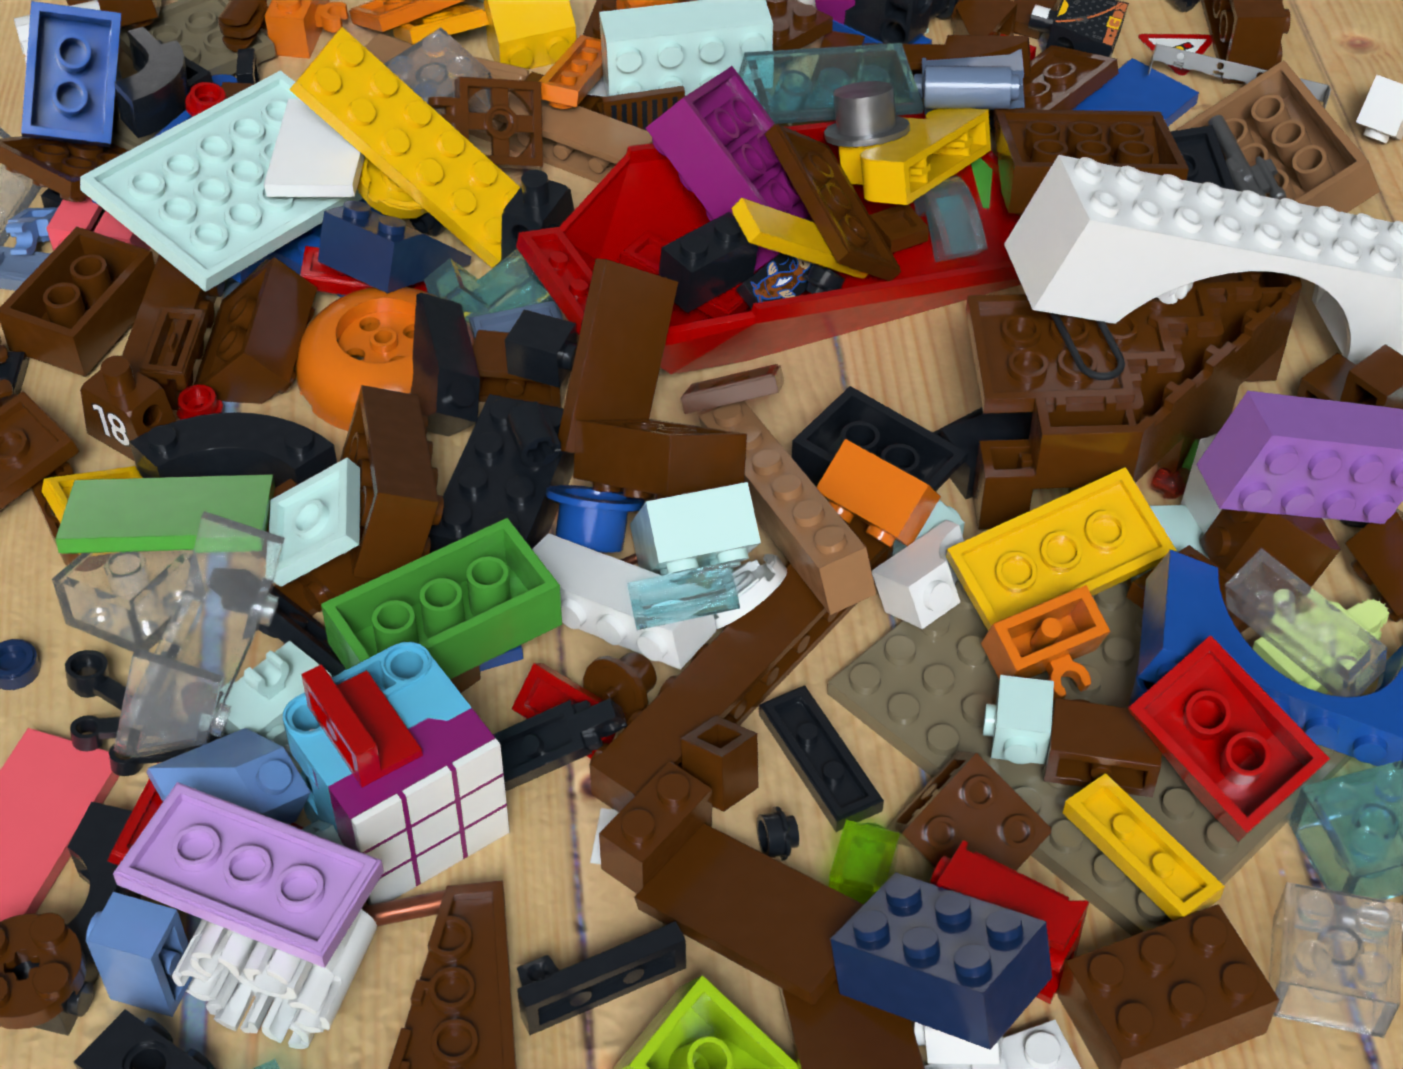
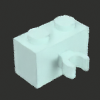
(265, 692)

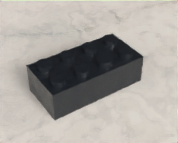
(497, 484)

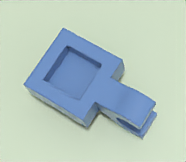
(29, 229)

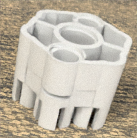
(235, 968)

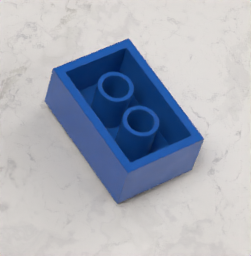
(70, 74)

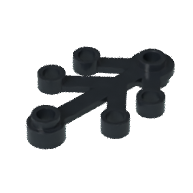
(89, 677)

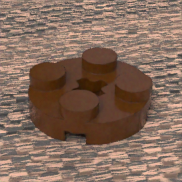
(60, 969)

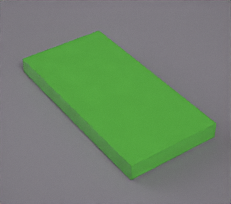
(157, 511)

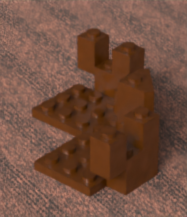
(1173, 389)

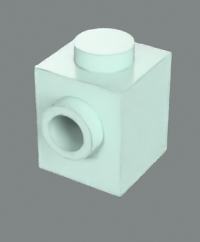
(1020, 720)

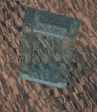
(683, 595)

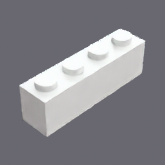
(599, 603)

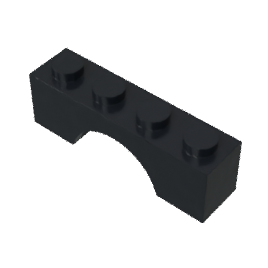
(90, 853)

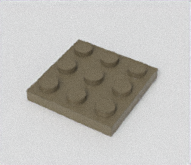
(198, 32)

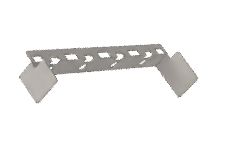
(1230, 70)

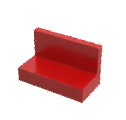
(360, 724)

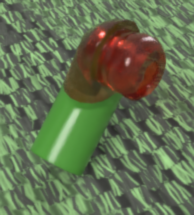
(1173, 484)

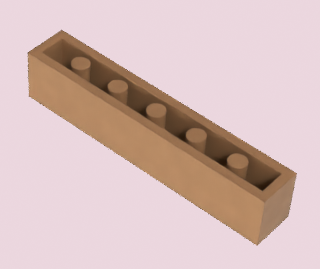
(798, 515)

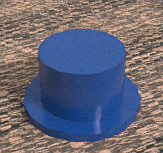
(592, 516)

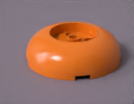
(356, 326)

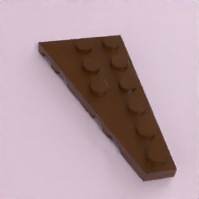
(464, 992)

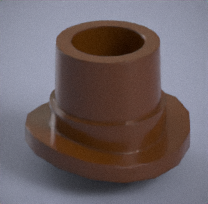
(621, 679)

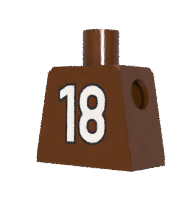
(122, 405)

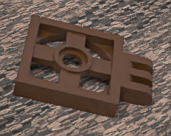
(462, 120)

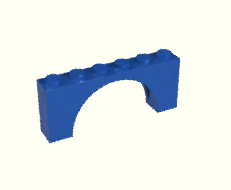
(1187, 607)

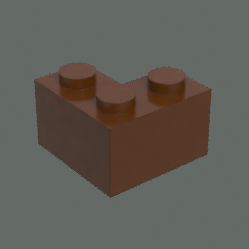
(1370, 382)

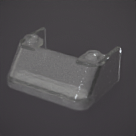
(182, 689)

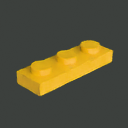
(1142, 849)

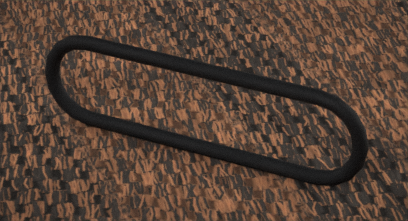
(1077, 358)

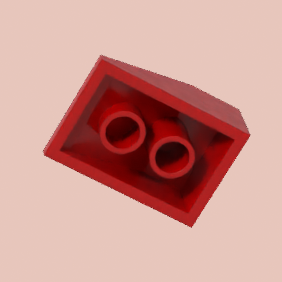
(1227, 738)

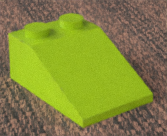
(703, 1032)

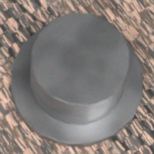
(865, 115)

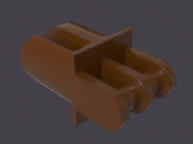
(242, 22)

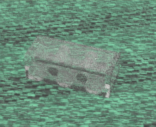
(1305, 626)

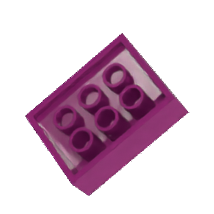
(722, 151)

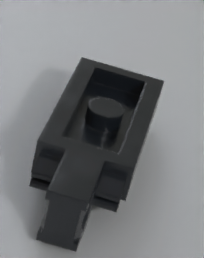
(556, 738)

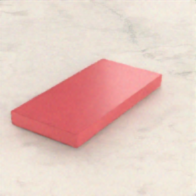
(42, 802)

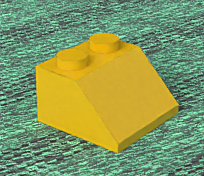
(529, 31)

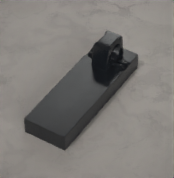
(555, 995)

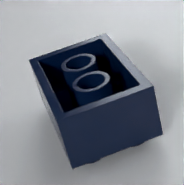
(942, 959)

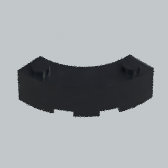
(232, 447)

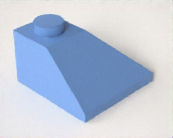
(239, 770)

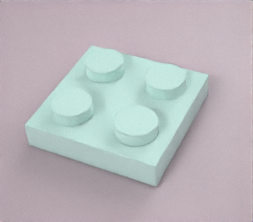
(317, 520)

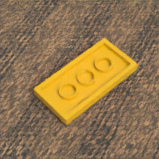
(1077, 540)

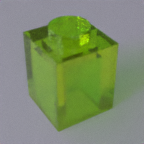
(863, 860)

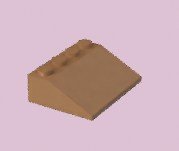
(1286, 123)

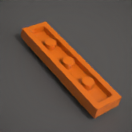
(573, 74)

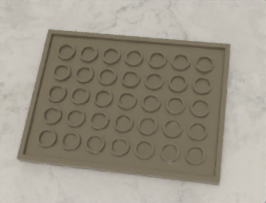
(929, 701)

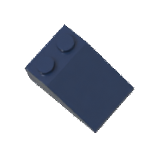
(380, 248)

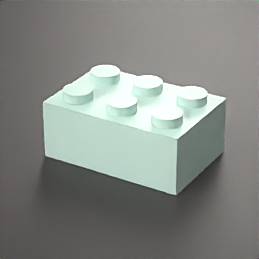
(696, 530)

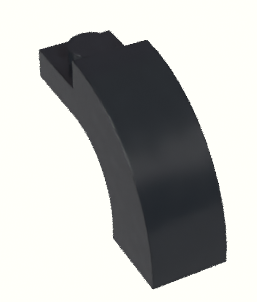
(158, 89)

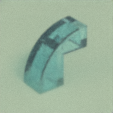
(952, 220)
(503, 288)

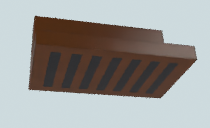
(640, 107)

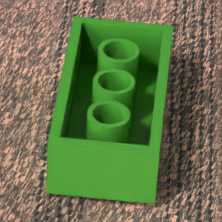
(455, 602)

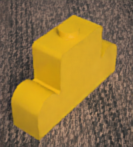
(922, 158)

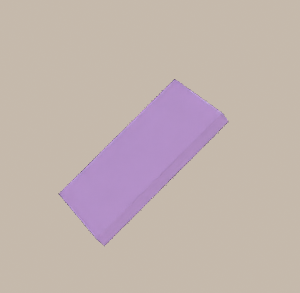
(250, 874)

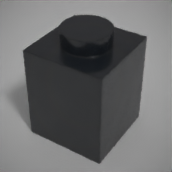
(541, 348)

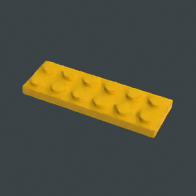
(408, 142)

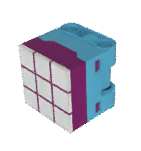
(426, 810)

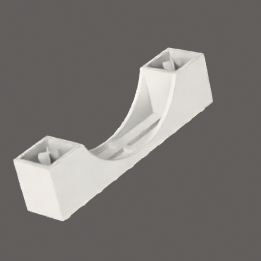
(1120, 236)

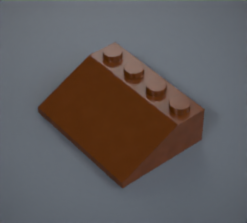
(1035, 137)

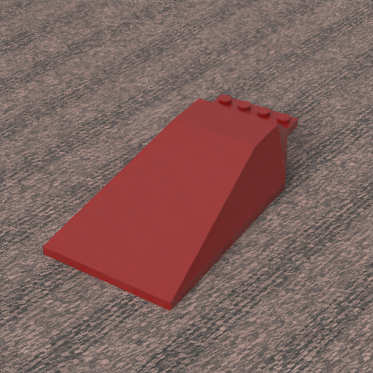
(648, 195)

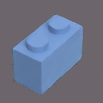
(137, 952)

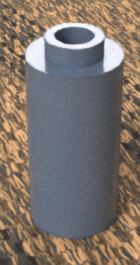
(970, 87)

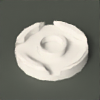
(753, 586)

